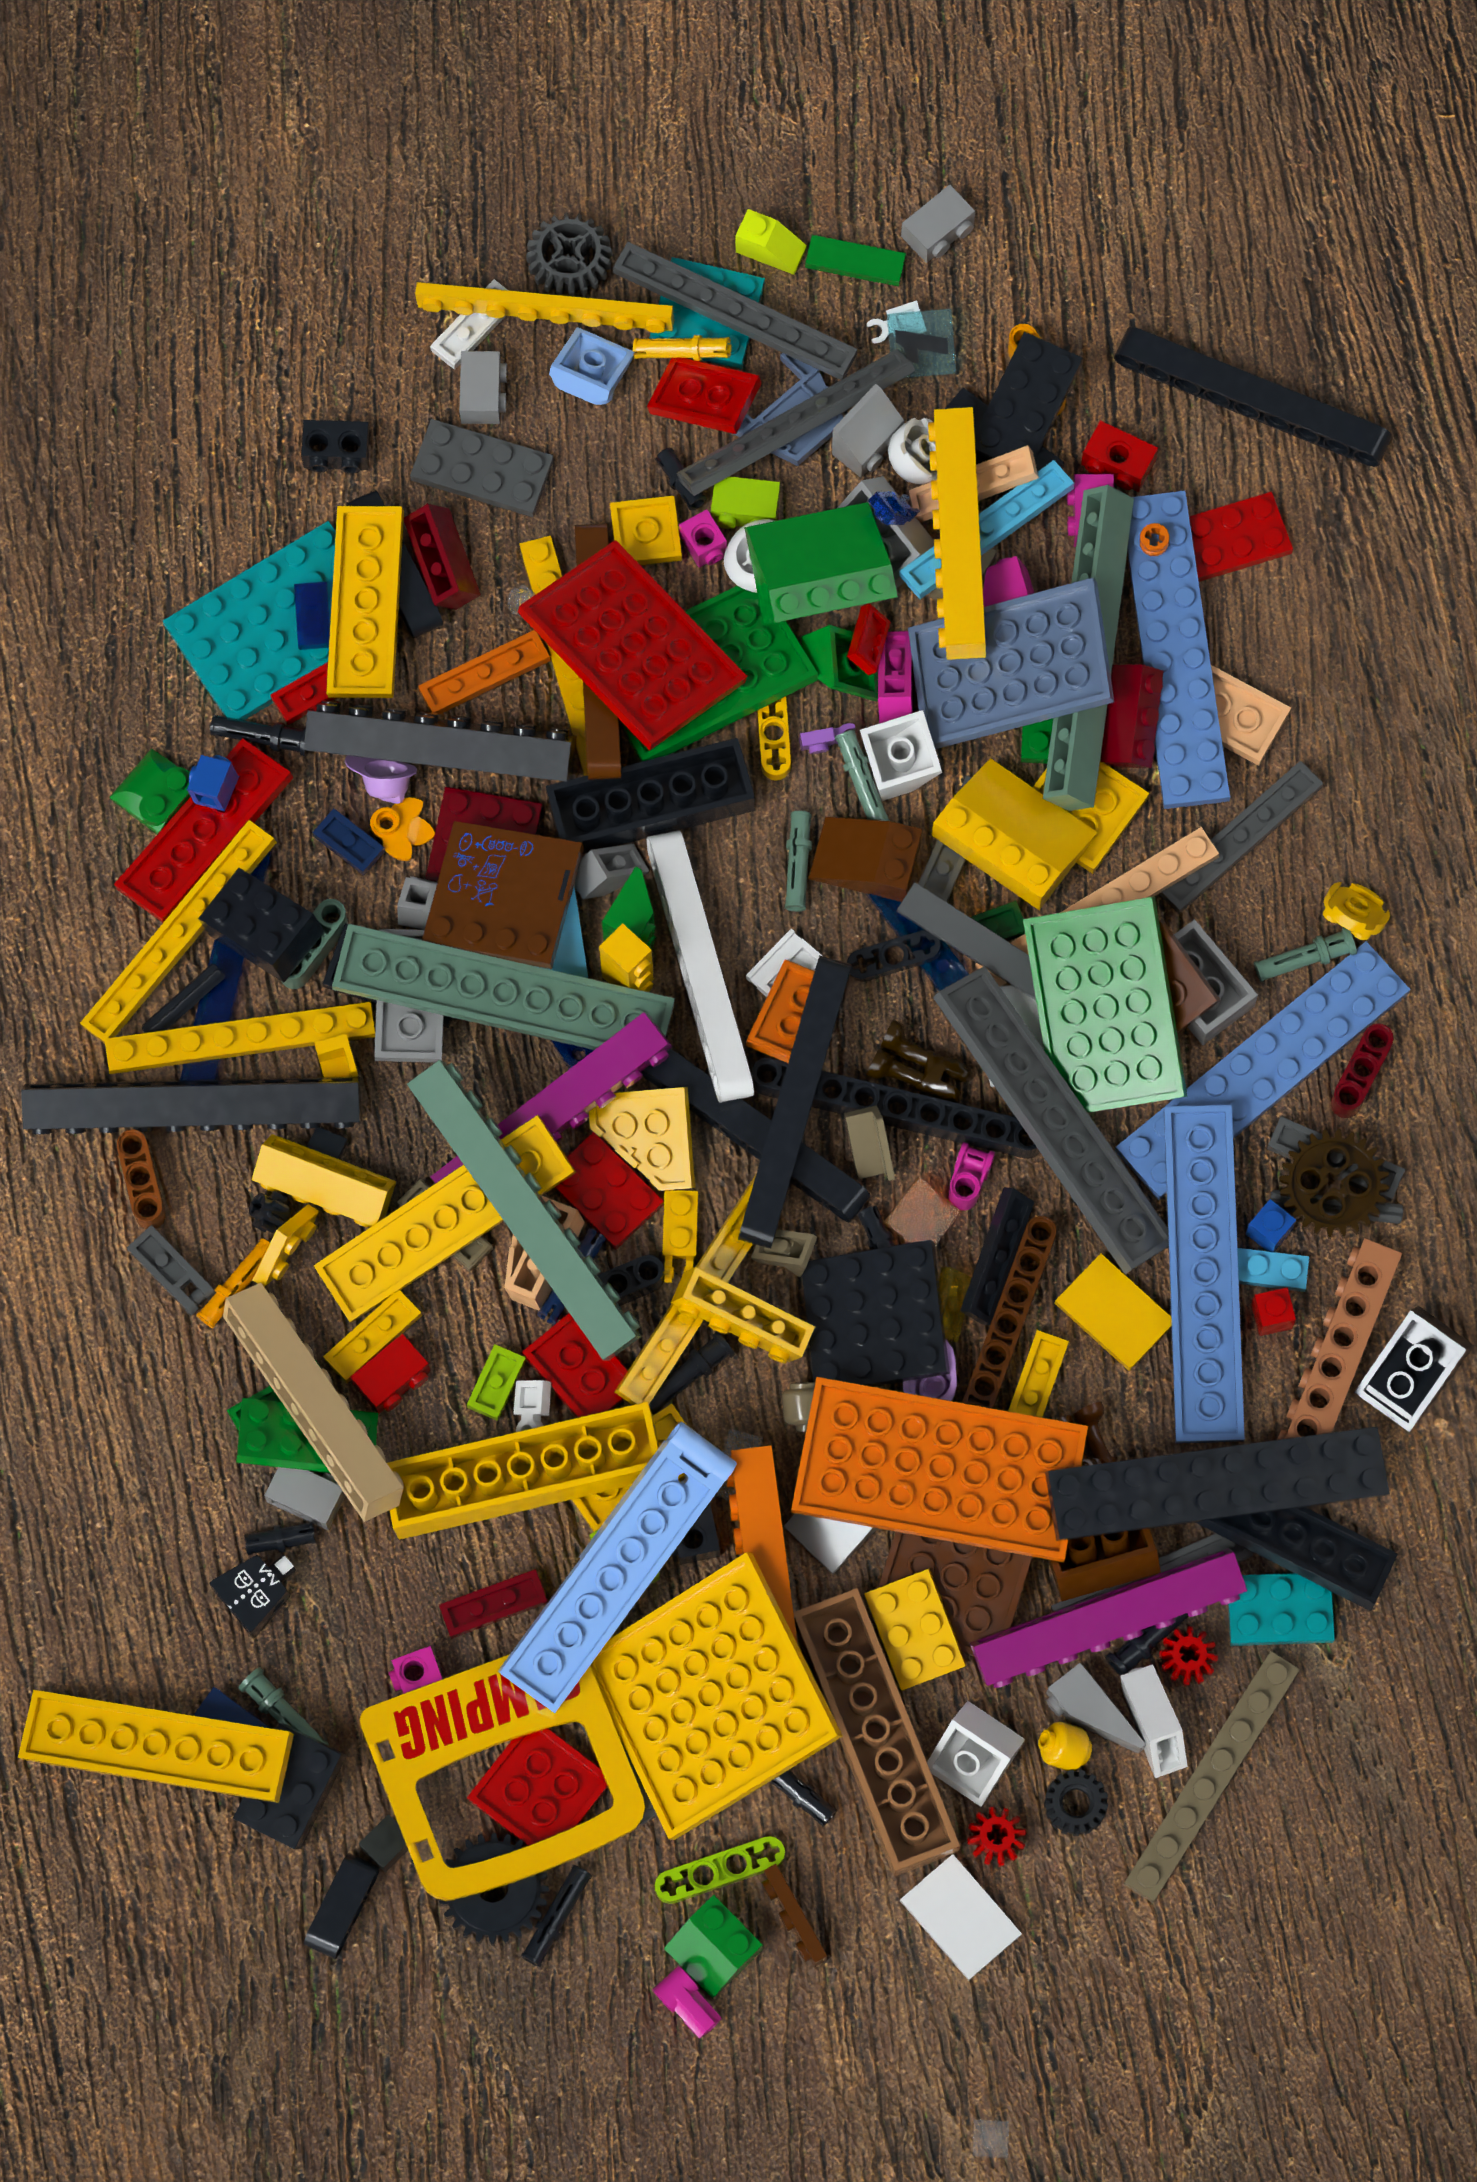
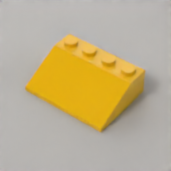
(1013, 833)

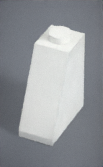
(1154, 1720)

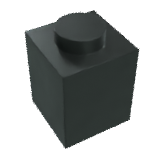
(385, 1843)

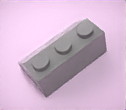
(901, 542)

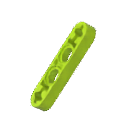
(717, 1864)

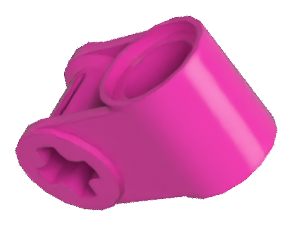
(970, 1171)

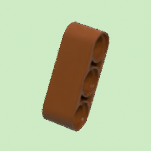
(141, 1164)

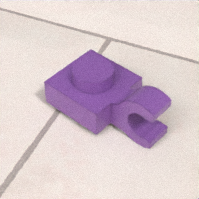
(819, 740)

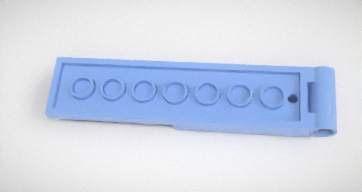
(617, 1566)

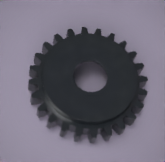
(500, 1917)

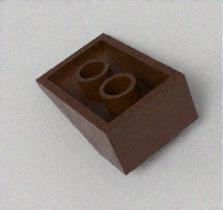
(867, 856)

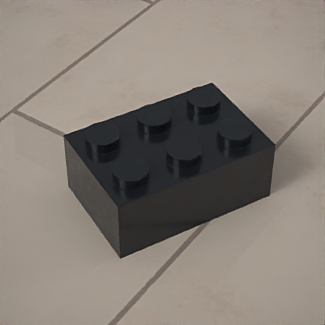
(261, 924)
(306, 1785)

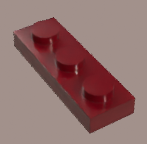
(493, 1603)

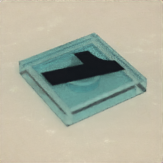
(925, 340)

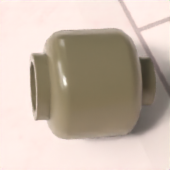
(797, 1404)

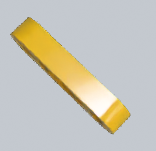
(784, 754)

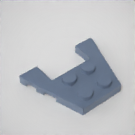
(808, 386)

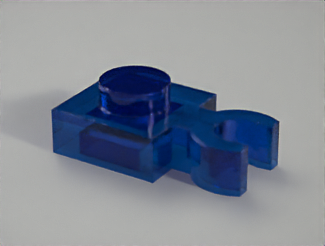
(891, 509)

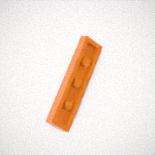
(484, 673)

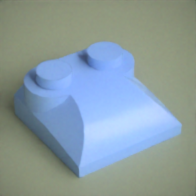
(590, 367)

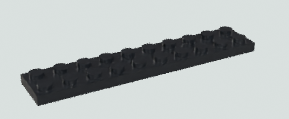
(1216, 1483)

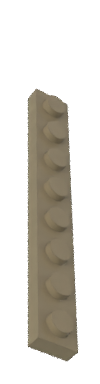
(1211, 1777)

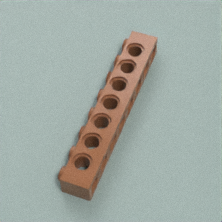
(1381, 1264)

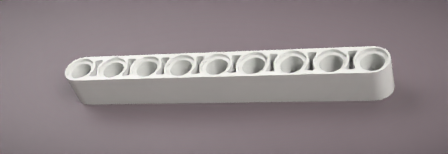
(699, 966)

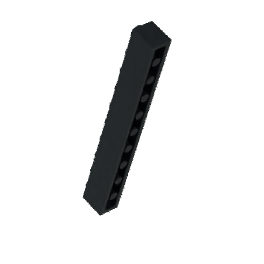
(191, 1104)

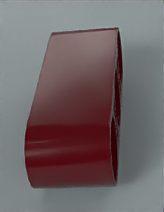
(1367, 1056)

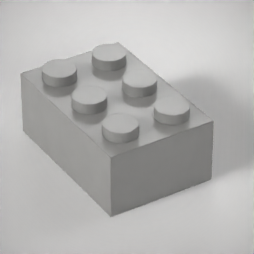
(1233, 990)

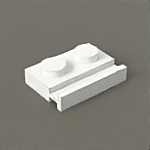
(790, 948)

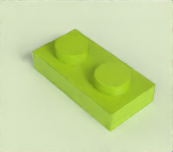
(496, 1382)

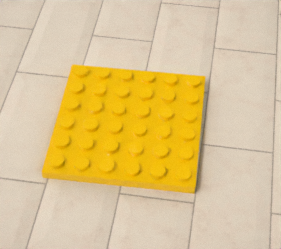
(712, 1696)

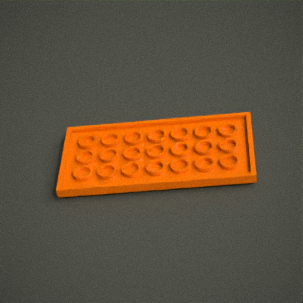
(934, 1468)

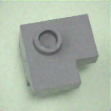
(415, 902)

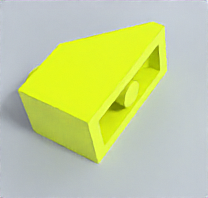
(769, 242)

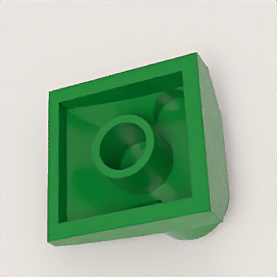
(153, 791)

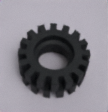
(1076, 1781)

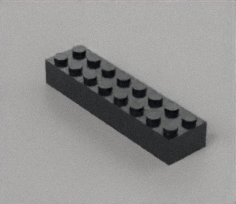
(440, 742)

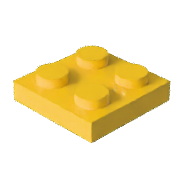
(647, 529)

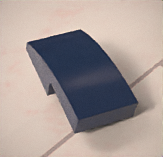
(222, 1707)

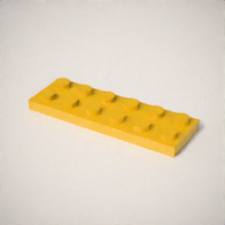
(365, 602)

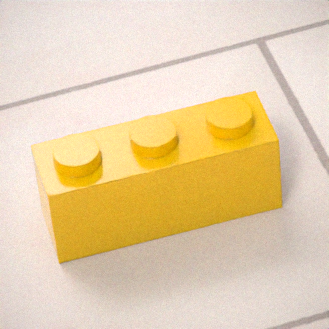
(626, 960)

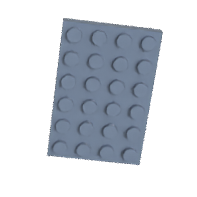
(1039, 665)

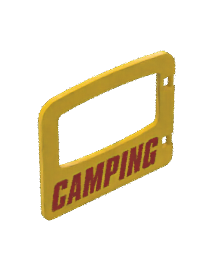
(468, 1716)

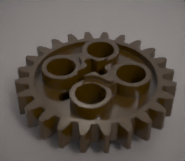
(1314, 1161)

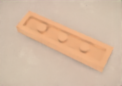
(992, 478)

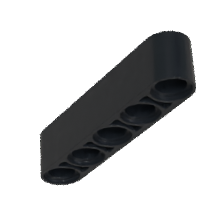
(414, 598)

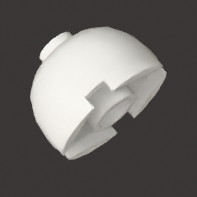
(910, 452)

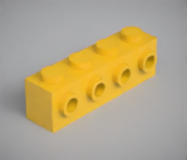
(323, 1181)
(742, 1315)

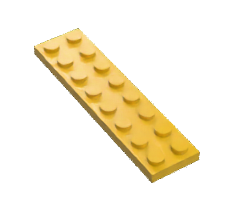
(432, 1227)
(156, 1746)

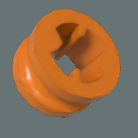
(1148, 530)

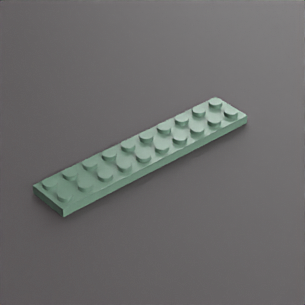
(490, 989)

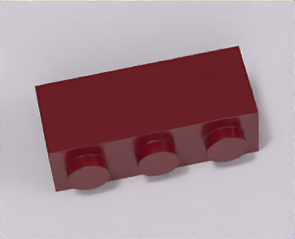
(441, 556)
(1132, 716)

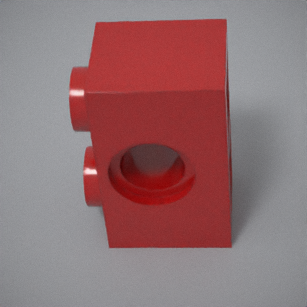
(1111, 441)

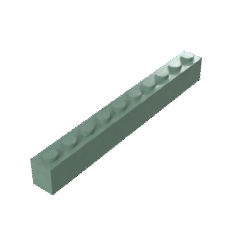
(1079, 735)
(524, 1210)

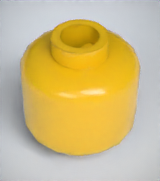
(1065, 1746)

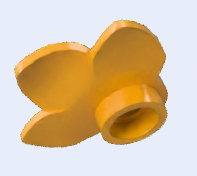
(407, 828)

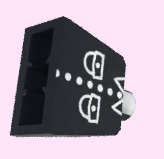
(254, 1591)

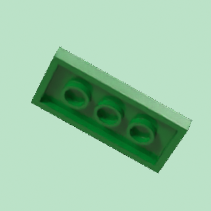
(273, 1438)

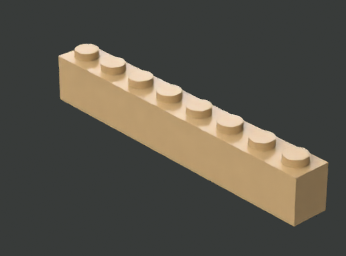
(313, 1401)

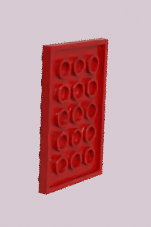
(632, 644)

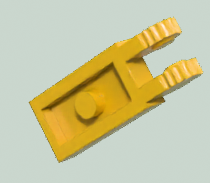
(679, 1229)

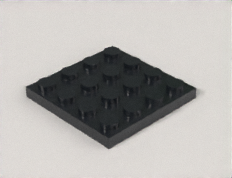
(876, 1315)

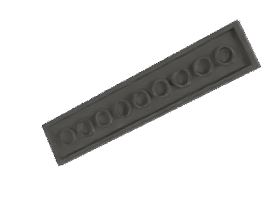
(1054, 1119)

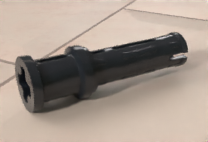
(276, 736)
(698, 1364)
(1140, 1648)

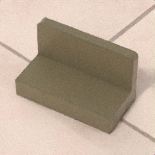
(869, 1143)

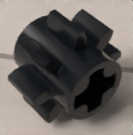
(269, 1211)

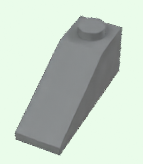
(1087, 1705)

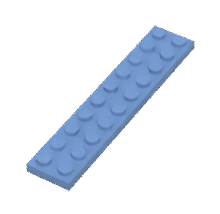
(1176, 642)
(1278, 1055)
(1203, 1274)

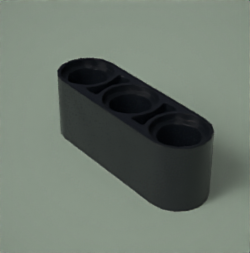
(629, 1274)
(341, 1906)

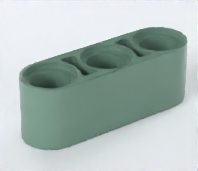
(328, 940)

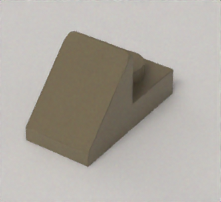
(788, 1250)

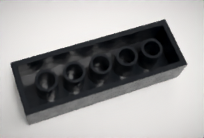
(653, 797)

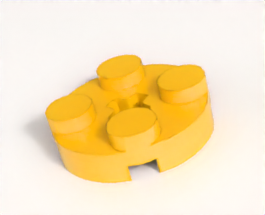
(1355, 909)

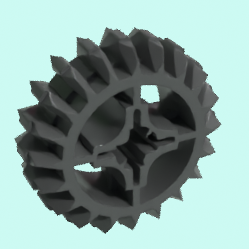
(554, 271)

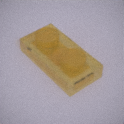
(953, 1290)

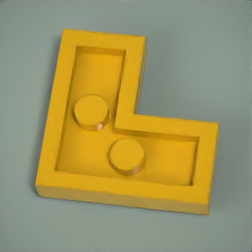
(284, 1244)

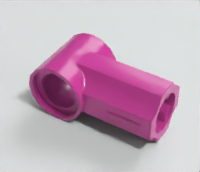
(682, 1996)

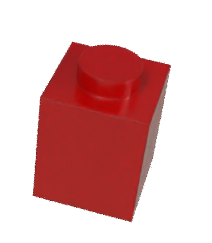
(1273, 1311)

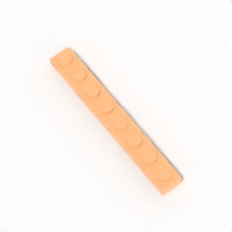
(1146, 878)

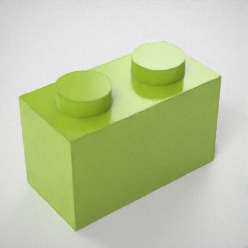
(744, 500)

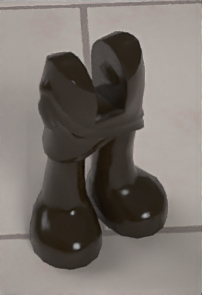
(934, 1065)

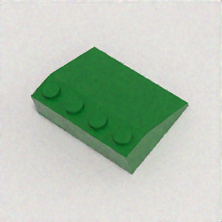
(819, 563)

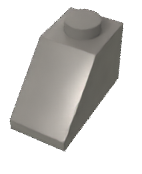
(607, 870)

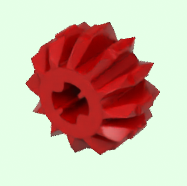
(1184, 1644)
(984, 1831)

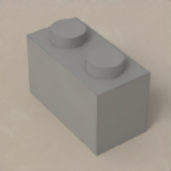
(938, 224)
(481, 387)
(306, 1495)

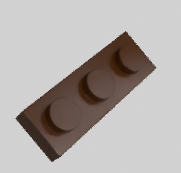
(793, 1916)

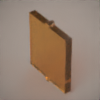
(922, 1214)

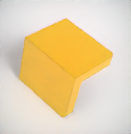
(336, 1057)

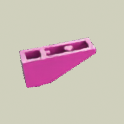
(895, 677)

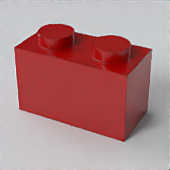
(391, 1375)

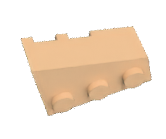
(523, 1279)

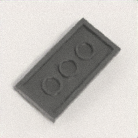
(482, 468)

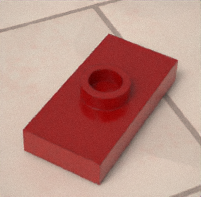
(868, 639)

